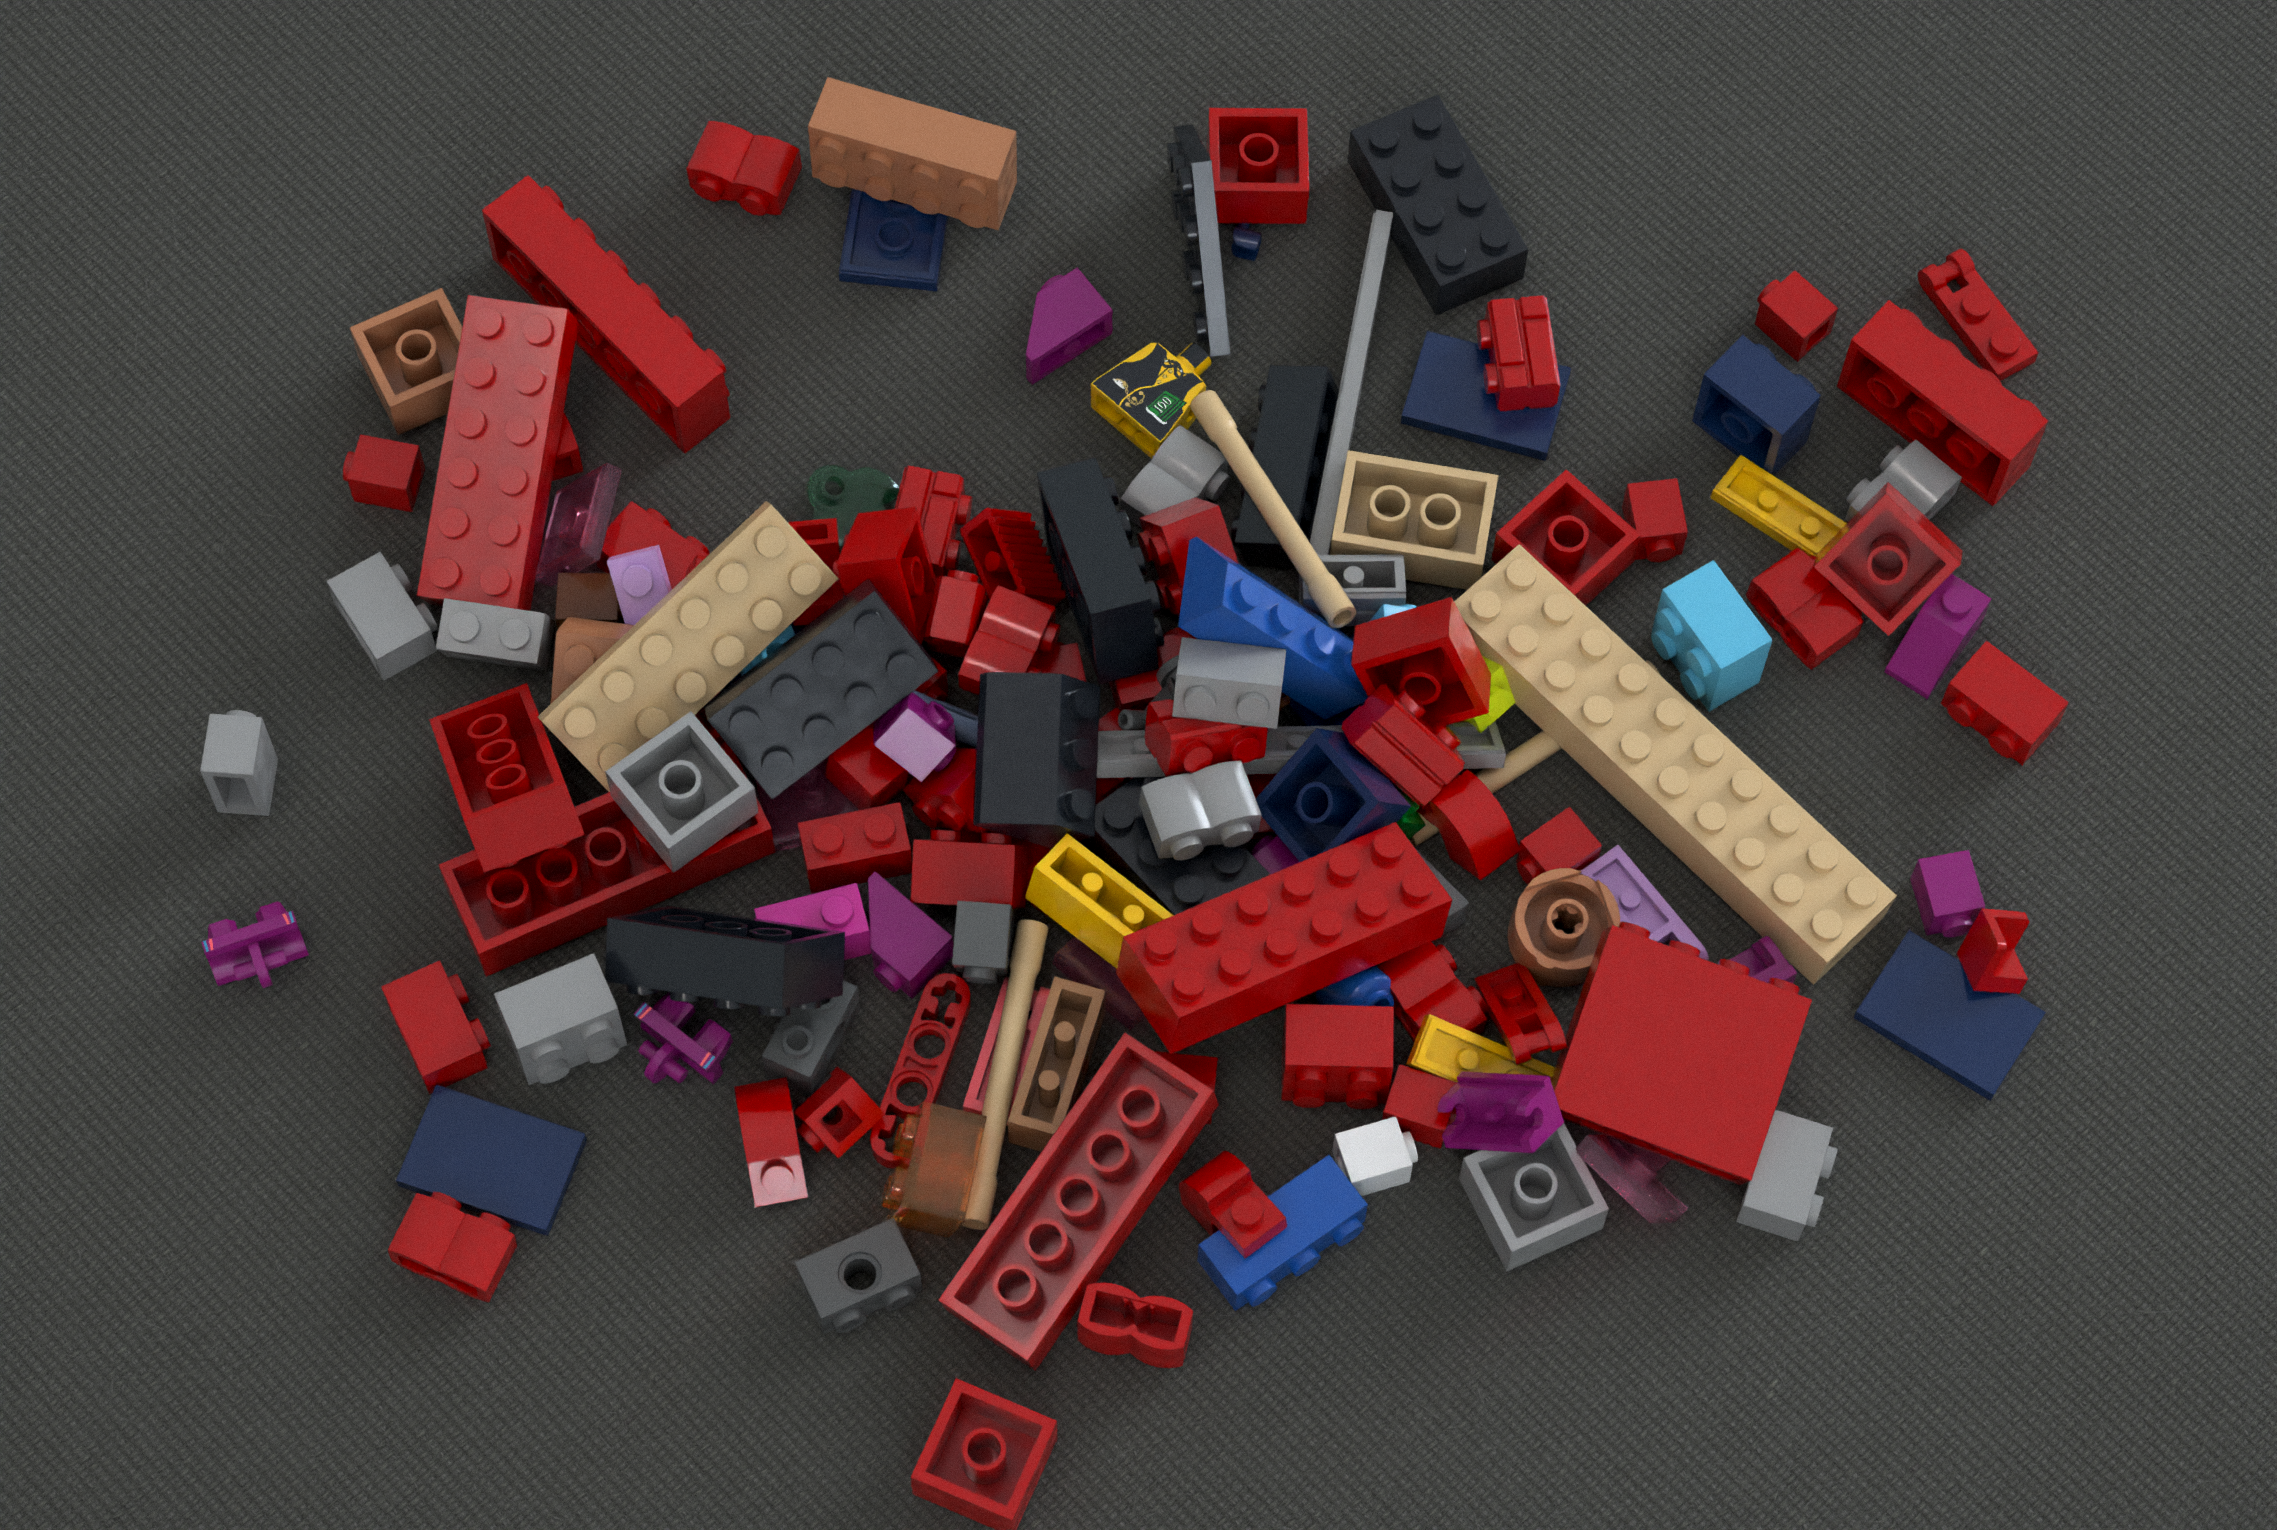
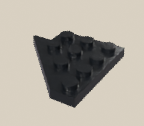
(1197, 216)

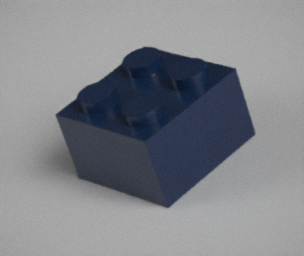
(1756, 405)
(1328, 796)

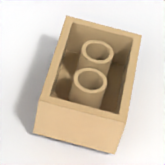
(1416, 510)

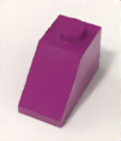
(1065, 323)
(1938, 635)
(904, 940)

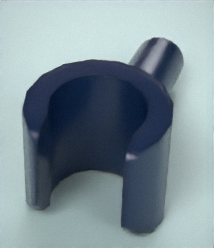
(1245, 242)

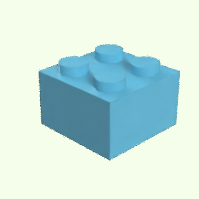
(1710, 636)

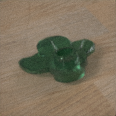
(861, 492)

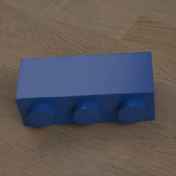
(1318, 1209)

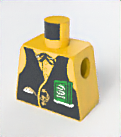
(1151, 393)

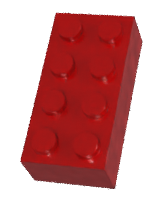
(1942, 400)
(506, 778)

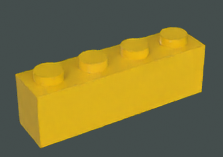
(1090, 898)

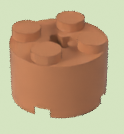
(1577, 904)

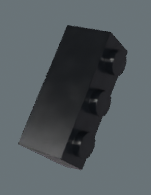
(1036, 756)

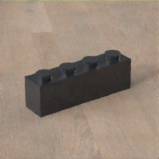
(1292, 451)

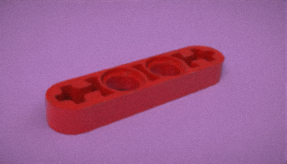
(914, 1068)

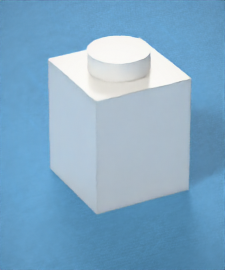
(1375, 1155)

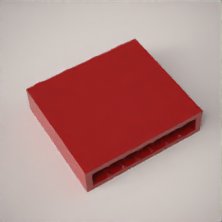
(1678, 1052)

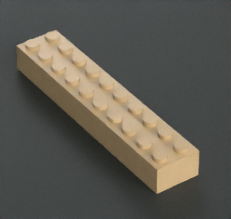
(1672, 767)

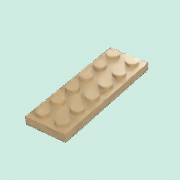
(690, 642)

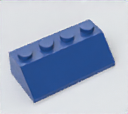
(1238, 607)

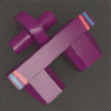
(254, 948)
(700, 1053)

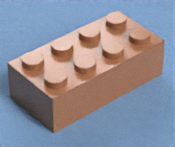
(913, 154)

